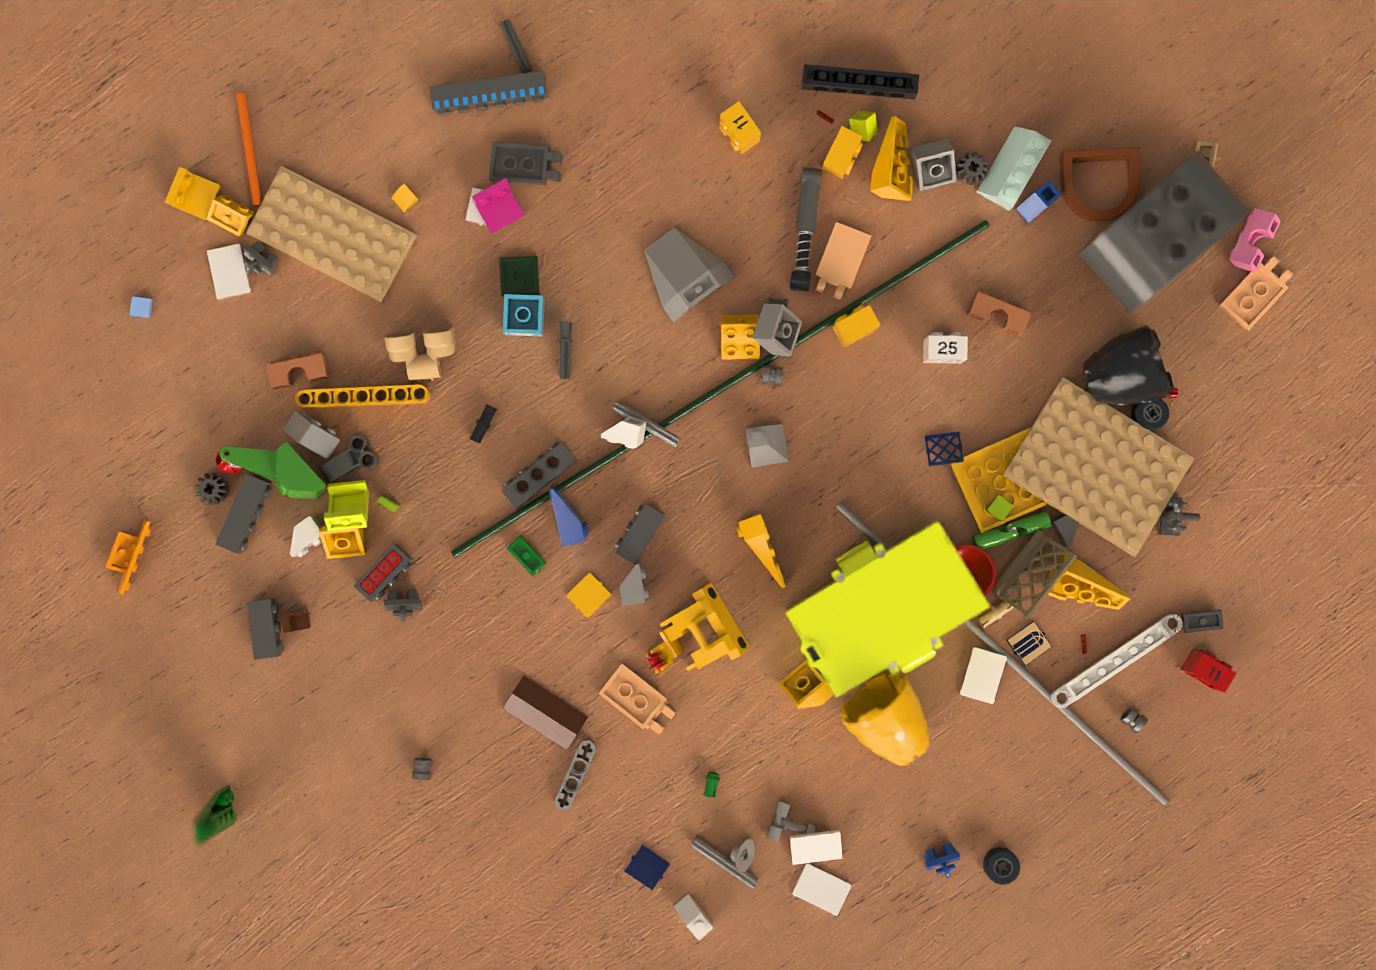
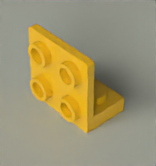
(192, 193)
(737, 337)

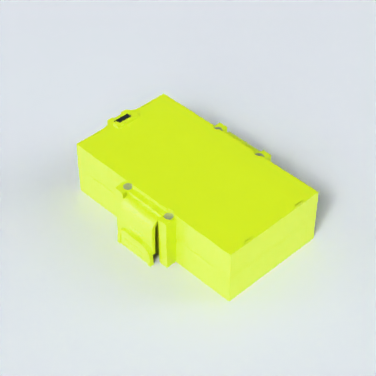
(886, 608)

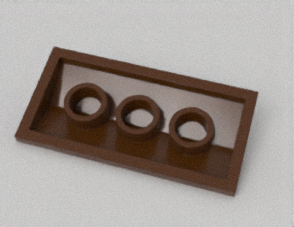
(545, 712)

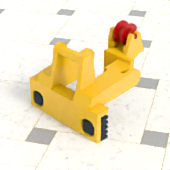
(707, 605)

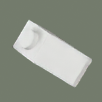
(693, 916)

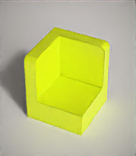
(864, 124)

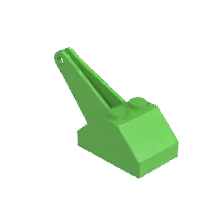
(283, 466)

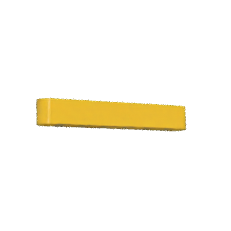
(353, 396)

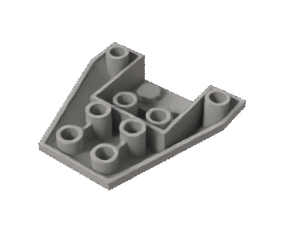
(684, 272)

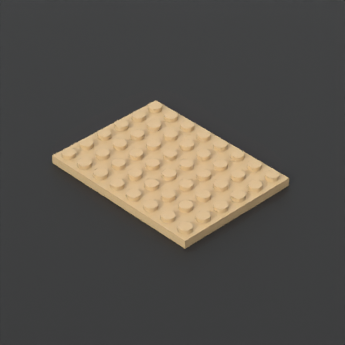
(1098, 467)

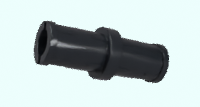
(483, 423)

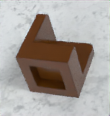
(295, 621)

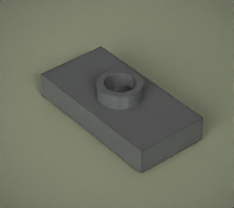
(1202, 621)

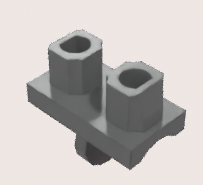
(257, 262)
(402, 607)

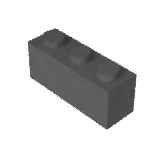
(639, 533)
(265, 629)

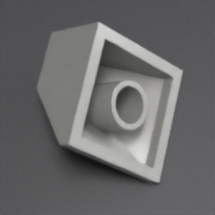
(766, 445)

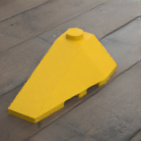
(890, 173)
(757, 538)
(1087, 585)

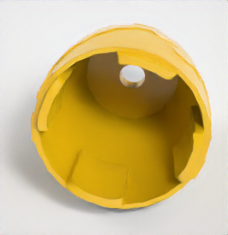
(888, 718)

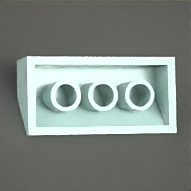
(1013, 167)

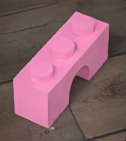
(1258, 225)

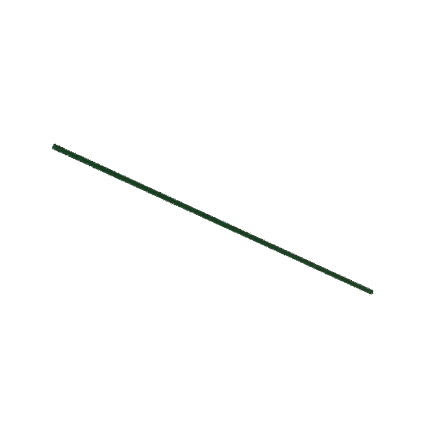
(724, 386)

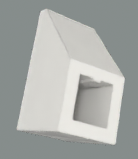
(627, 432)
(304, 536)

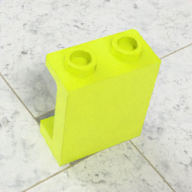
(347, 505)

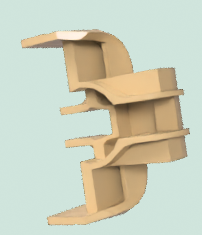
(422, 365)

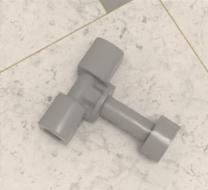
(782, 822)

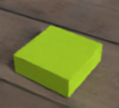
(388, 503)
(1000, 508)

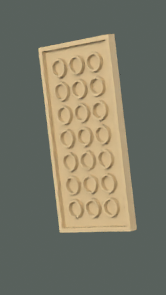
(331, 234)

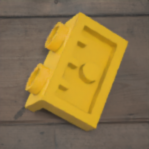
(229, 214)

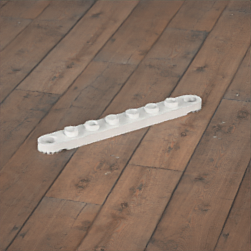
(1116, 660)

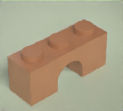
(1015, 317)
(281, 372)

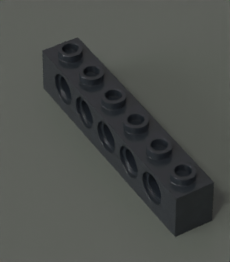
(860, 81)

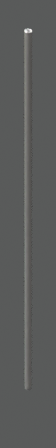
(1028, 677)

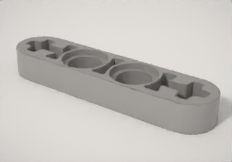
(577, 775)

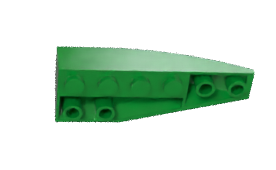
(214, 816)

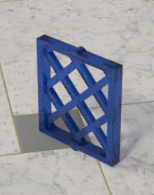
(951, 454)

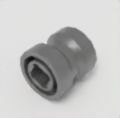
(772, 375)
(1134, 719)
(422, 768)

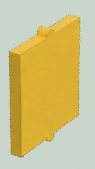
(588, 595)

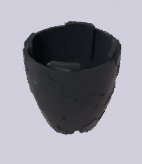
(1129, 369)

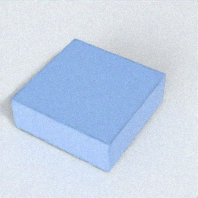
(141, 307)

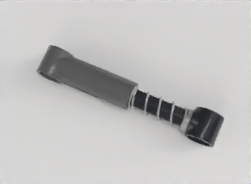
(806, 227)

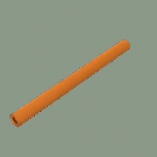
(248, 149)

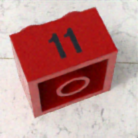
(1209, 671)

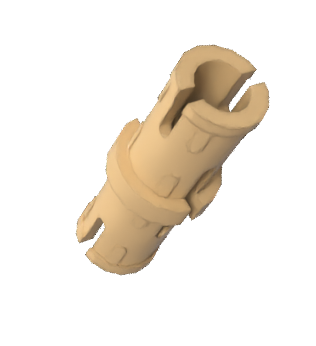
(995, 613)

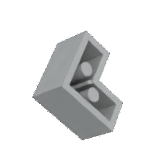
(311, 434)

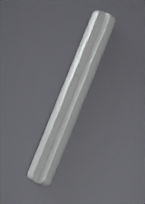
(651, 427)
(723, 862)

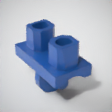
(933, 861)

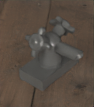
(1172, 515)

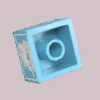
(523, 315)

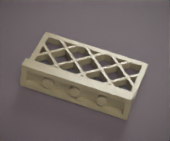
(1023, 566)

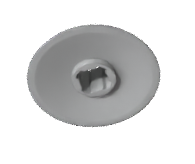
(743, 854)

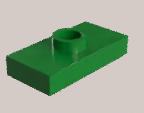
(526, 555)

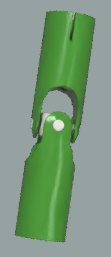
(1008, 532)

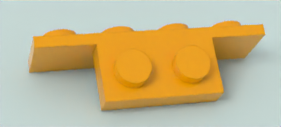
(125, 552)

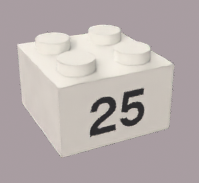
(945, 348)

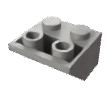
(632, 588)

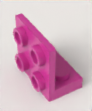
(498, 206)

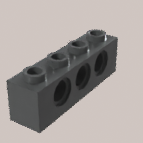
(565, 460)

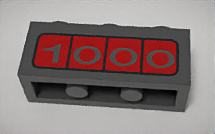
(384, 573)

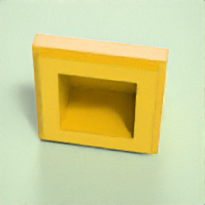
(404, 198)

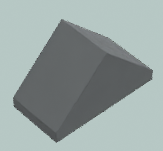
(1065, 529)

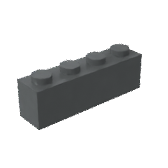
(244, 513)

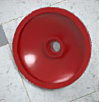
(980, 565)

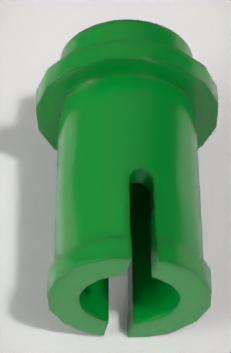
(711, 784)

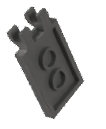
(523, 163)

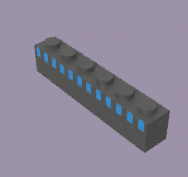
(489, 92)

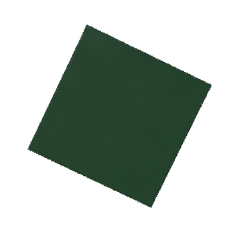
(519, 275)

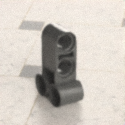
(349, 460)

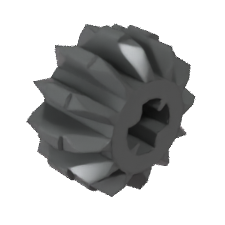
(977, 163)
(216, 493)

